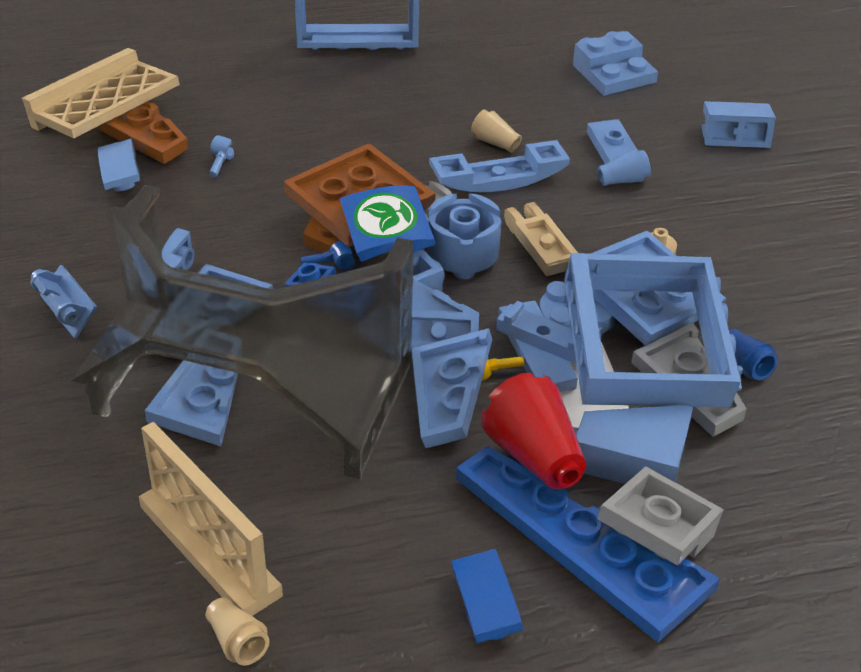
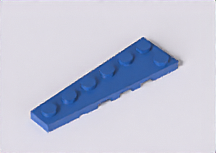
(620, 570)

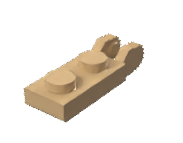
(540, 238)

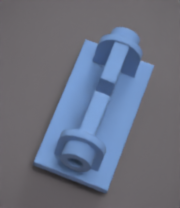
(64, 298)

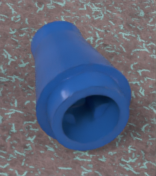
(754, 356)

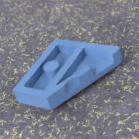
(438, 317)

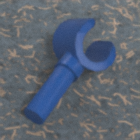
(338, 253)

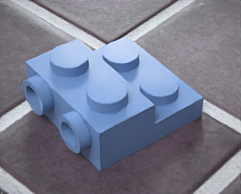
(613, 62)

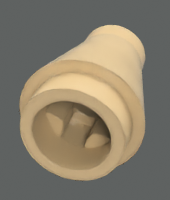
(495, 131)
(239, 634)

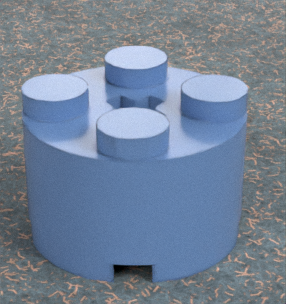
(465, 234)

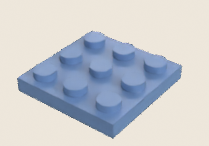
(647, 313)

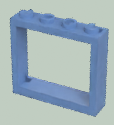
(357, 35)
(651, 274)

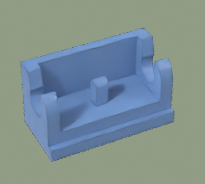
(738, 124)

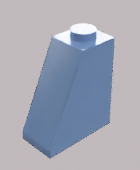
(627, 440)

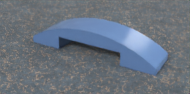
(504, 174)

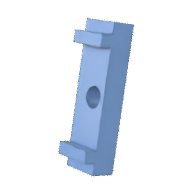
(536, 331)

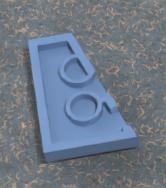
(195, 402)

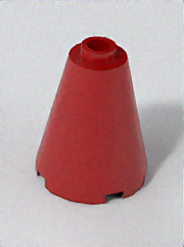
(535, 429)

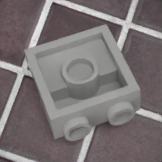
(662, 516)

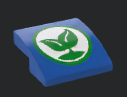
(382, 216)

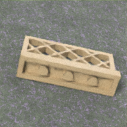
(97, 94)
(206, 526)

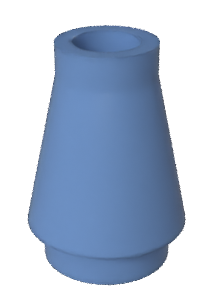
(625, 169)

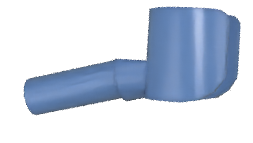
(221, 148)

